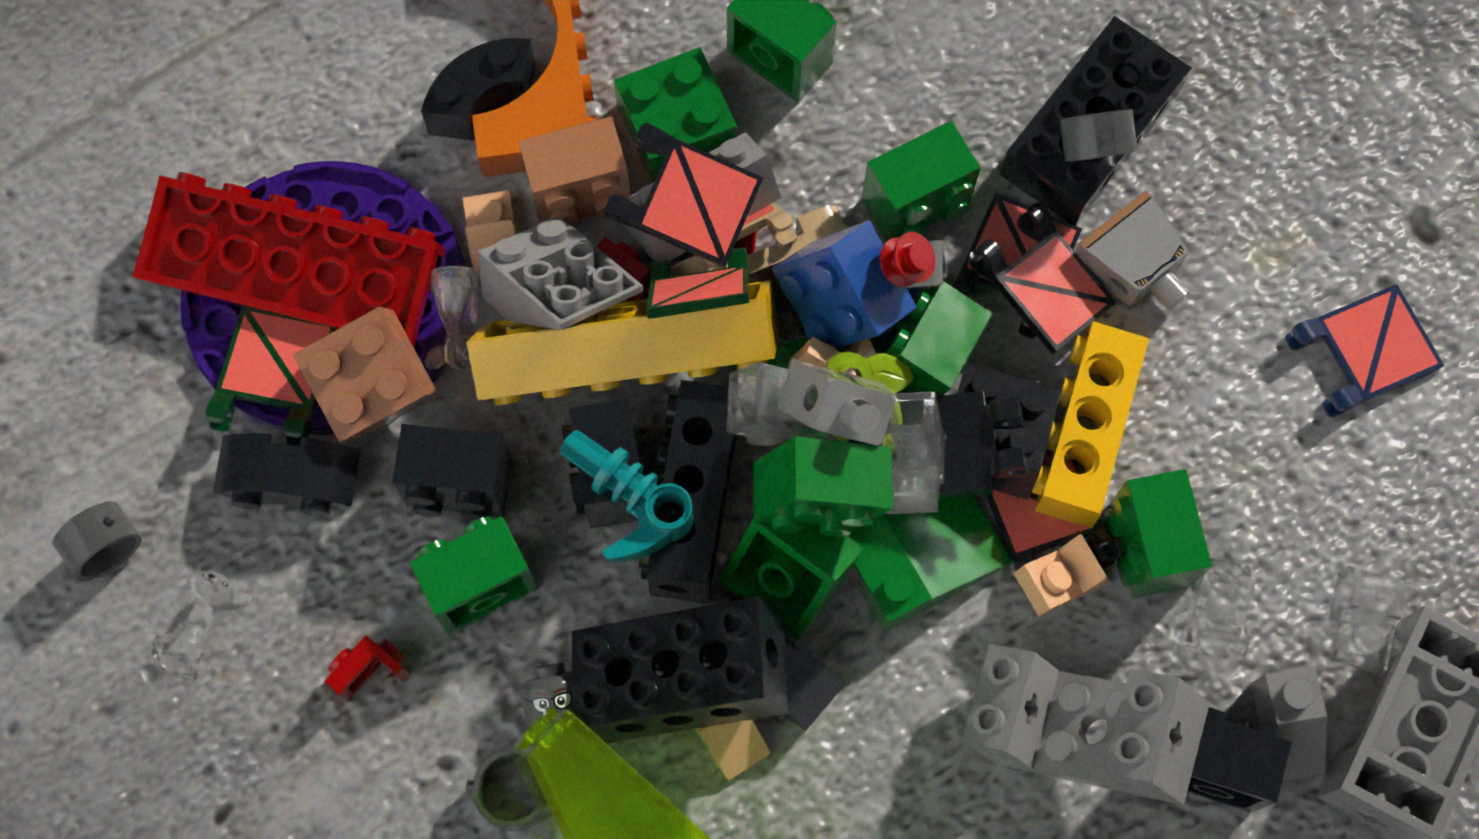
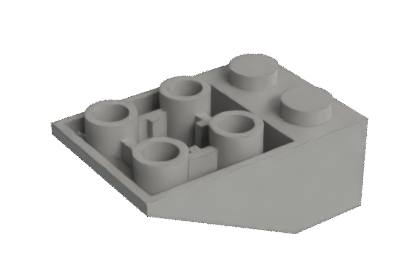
(551, 276)

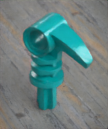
(641, 493)

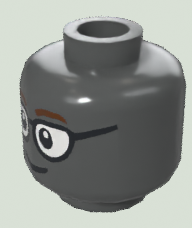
(548, 689)

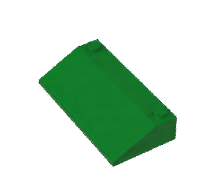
(919, 557)

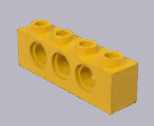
(1119, 359)

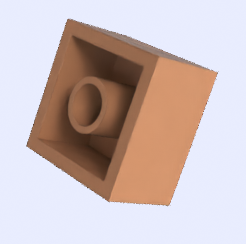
(575, 170)
(365, 375)

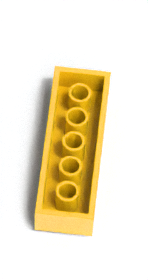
(620, 346)

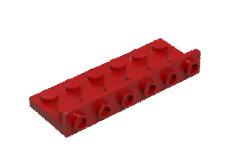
(283, 255)

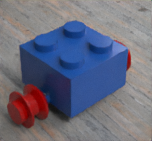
(853, 284)

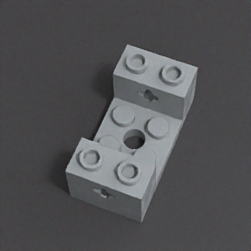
(1039, 719)
(1394, 771)

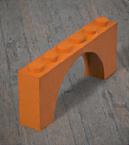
(548, 106)

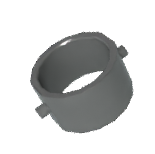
(1098, 135)
(97, 541)
(478, 784)

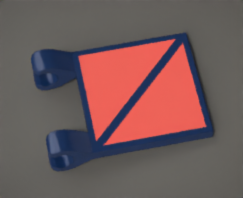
(1374, 344)

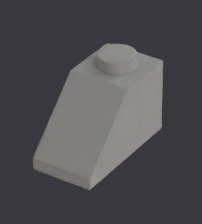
(1296, 708)

